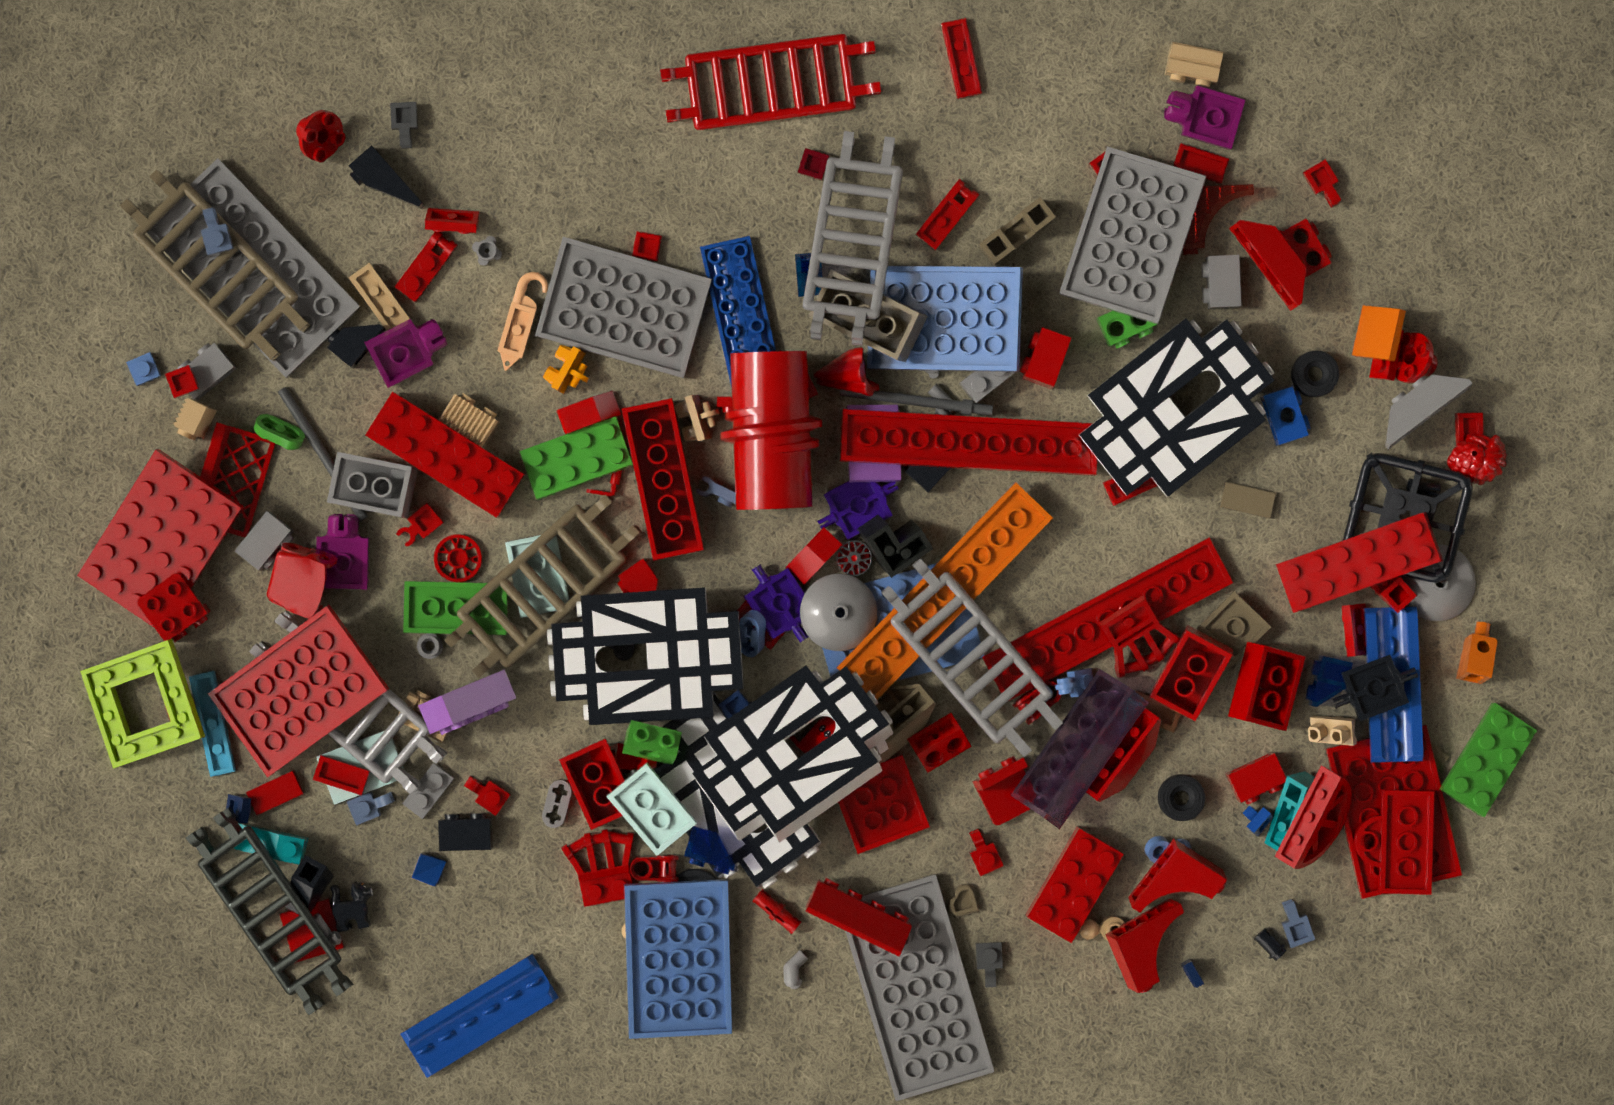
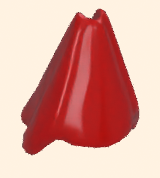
(847, 373)

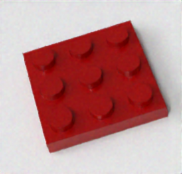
(884, 807)

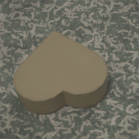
(964, 901)

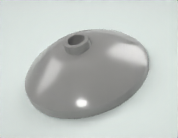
(1450, 599)
(819, 609)

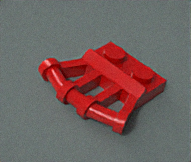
(1130, 624)
(601, 884)

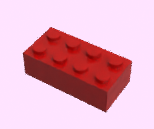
(1074, 884)

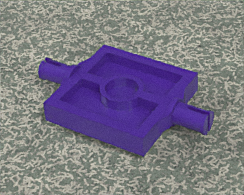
(856, 504)
(779, 602)

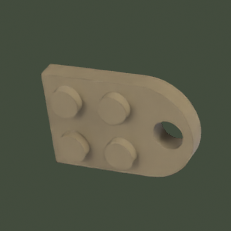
(1234, 625)

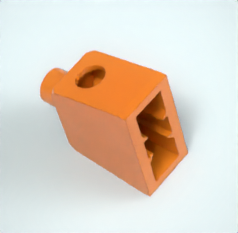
(1478, 665)

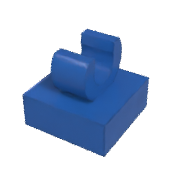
(1259, 820)

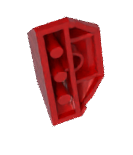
(1274, 258)
(1127, 757)

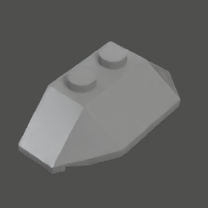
(1421, 404)

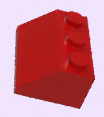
(593, 776)

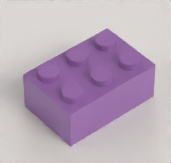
(468, 703)

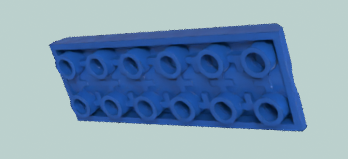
(737, 298)
(1397, 732)
(479, 1015)

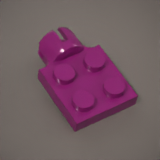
(1206, 115)
(405, 349)
(351, 551)

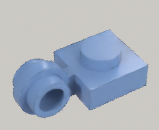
(1075, 683)

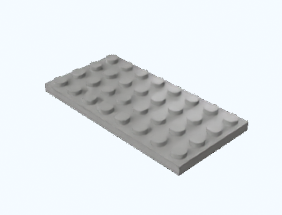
(320, 296)
(922, 997)

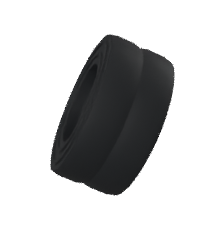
(1329, 370)
(1191, 808)

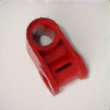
(1031, 695)
(657, 868)

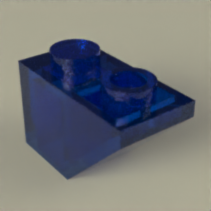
(1327, 679)
(709, 848)

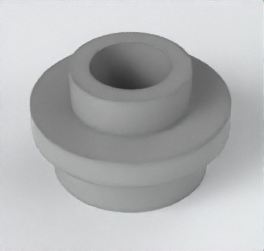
(422, 642)

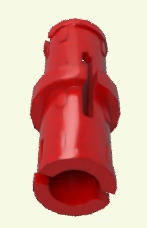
(776, 911)

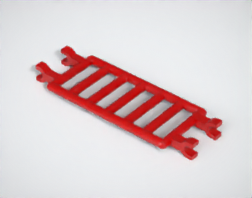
(766, 51)

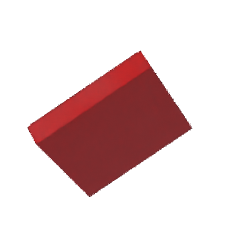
(304, 934)

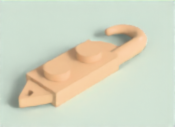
(519, 321)

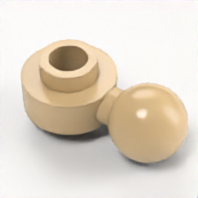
(1091, 929)

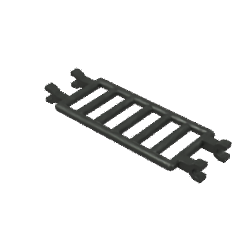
(301, 986)

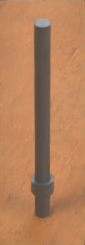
(966, 406)
(313, 439)

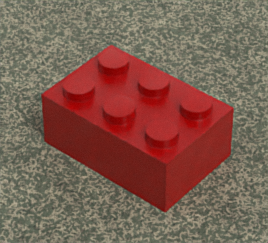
(1191, 673)
(1266, 686)

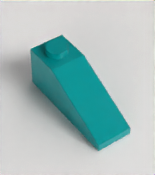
(1291, 798)
(280, 845)

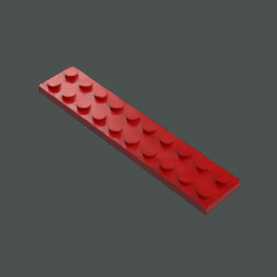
(965, 442)
(1078, 634)

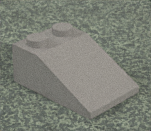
(372, 485)

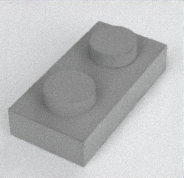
(433, 785)

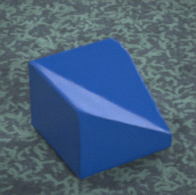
(429, 869)

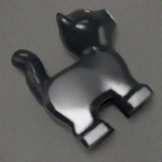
(351, 909)

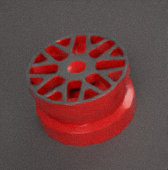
(854, 558)

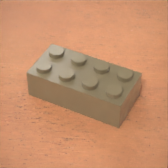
(891, 333)

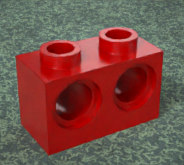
(1311, 244)
(939, 742)

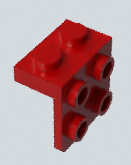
(173, 608)
(996, 789)

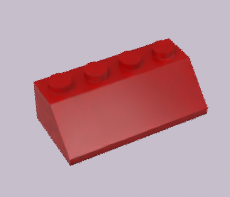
(858, 916)

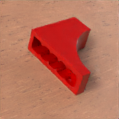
(1178, 871)
(1137, 944)

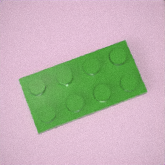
(576, 458)
(434, 607)
(1488, 759)

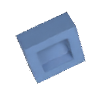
(143, 369)

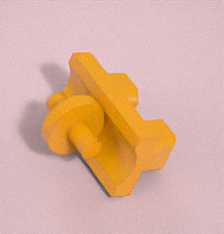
(571, 371)

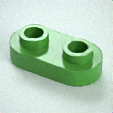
(279, 432)

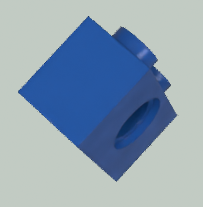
(1274, 404)

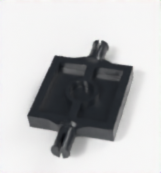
(1374, 688)

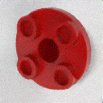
(320, 135)
(1415, 358)

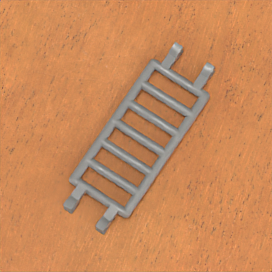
(883, 241)
(995, 636)
(395, 769)

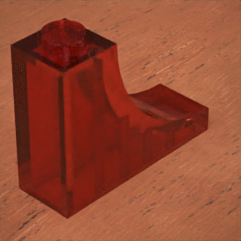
(1210, 202)

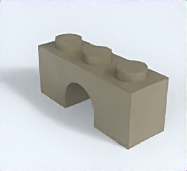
(1016, 231)

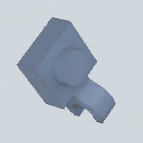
(216, 236)
(725, 495)
(367, 807)
(1296, 927)

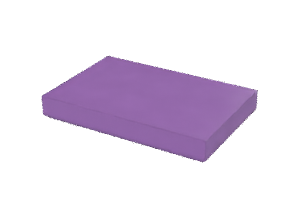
(869, 471)

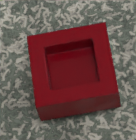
(813, 164)

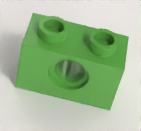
(652, 742)

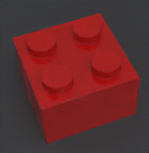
(1046, 357)

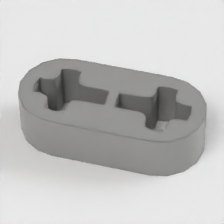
(551, 801)

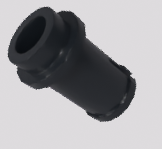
(1425, 488)
(1270, 944)

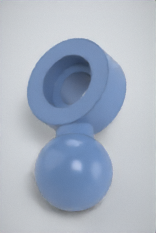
(1152, 853)

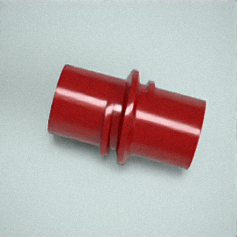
(771, 430)

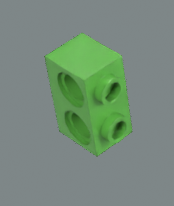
(1129, 328)

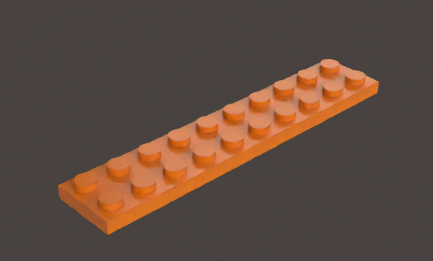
(974, 565)

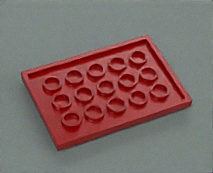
(162, 528)
(298, 691)
(1366, 784)

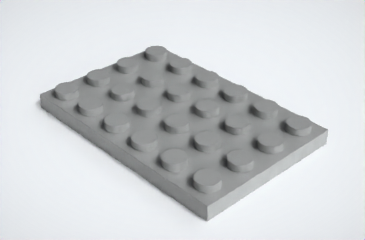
(1132, 235)
(623, 307)

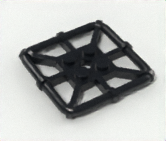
(1399, 501)

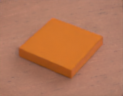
(1378, 333)

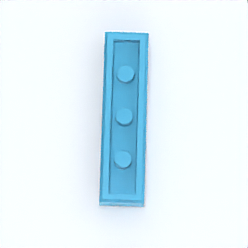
(216, 739)

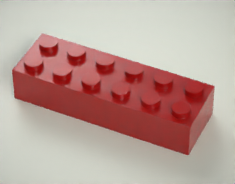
(445, 454)
(662, 479)
(1359, 562)

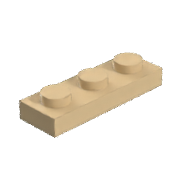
(378, 297)

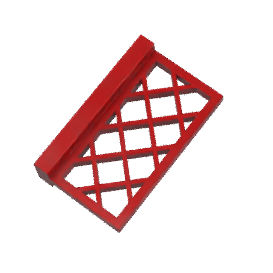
(212, 466)

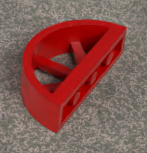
(1317, 820)

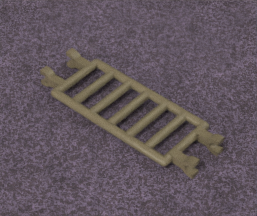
(210, 306)
(520, 562)

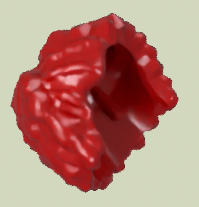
(1483, 466)

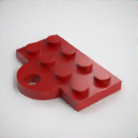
(1401, 842)

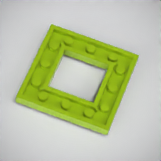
(184, 719)

